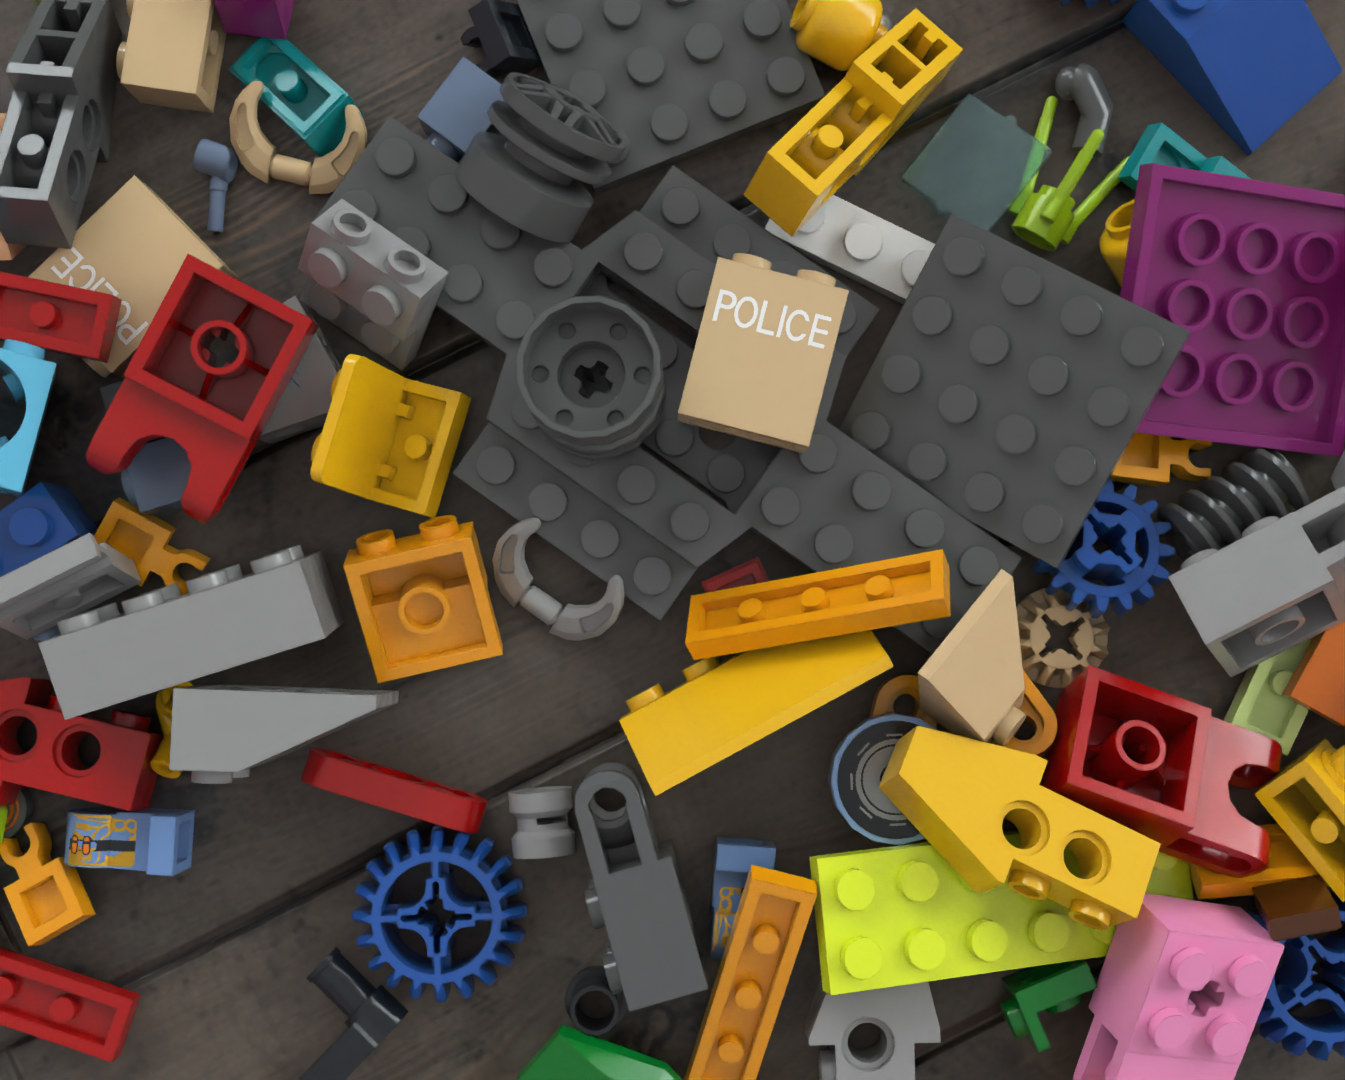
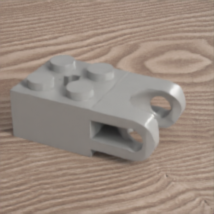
(1269, 585)

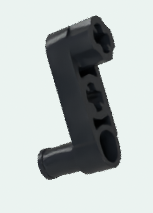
(370, 1015)

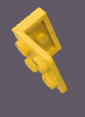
(388, 437)

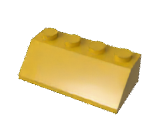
(742, 701)

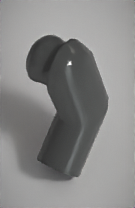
(1093, 100)

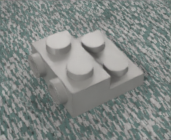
(370, 282)

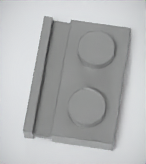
(63, 585)

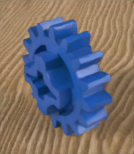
(1120, 568)

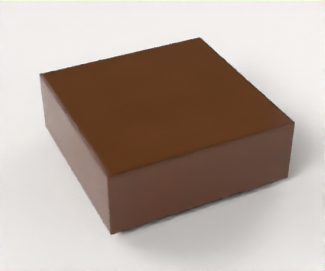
(1297, 908)

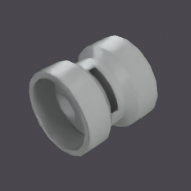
(544, 836)

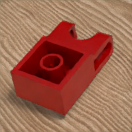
(182, 395)
(1161, 769)

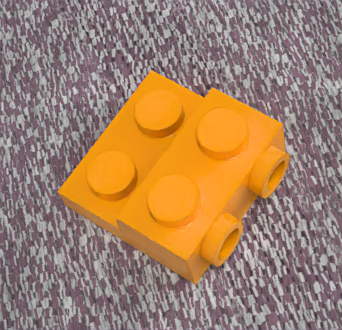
(423, 598)

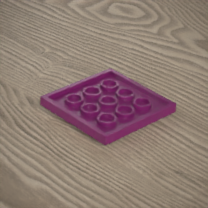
(1264, 297)

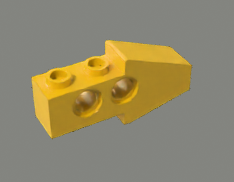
(852, 121)
(964, 789)

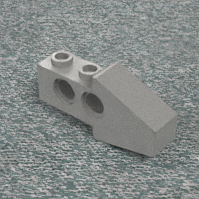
(901, 1012)

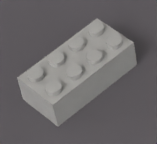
(182, 637)

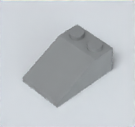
(232, 728)

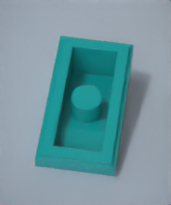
(296, 92)

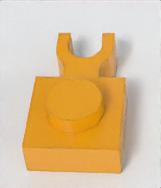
(1152, 458)
(146, 543)
(49, 892)

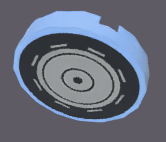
(857, 773)

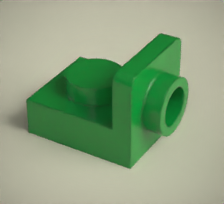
(1043, 988)

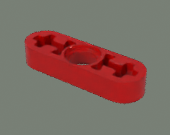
(394, 790)

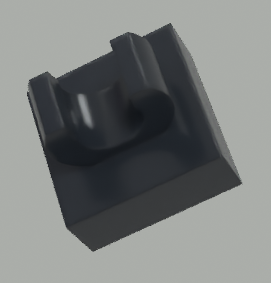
(504, 37)

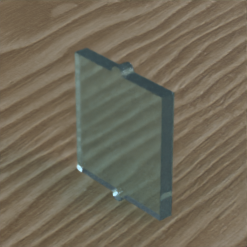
(976, 164)

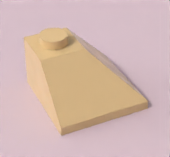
(976, 673)

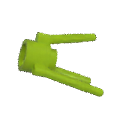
(1046, 216)

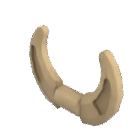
(260, 155)

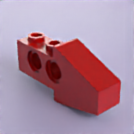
(117, 779)

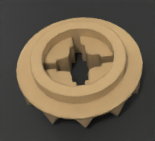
(1058, 667)

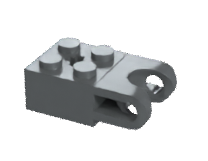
(637, 895)

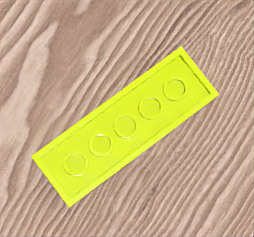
(913, 919)

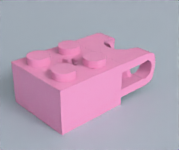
(1178, 993)

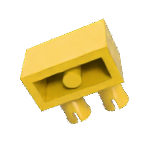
(1310, 808)

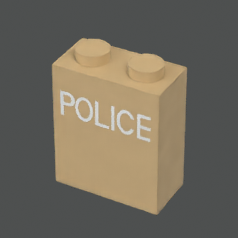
(131, 252)
(763, 352)

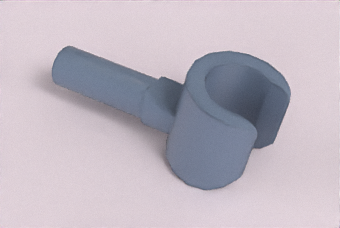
(222, 165)

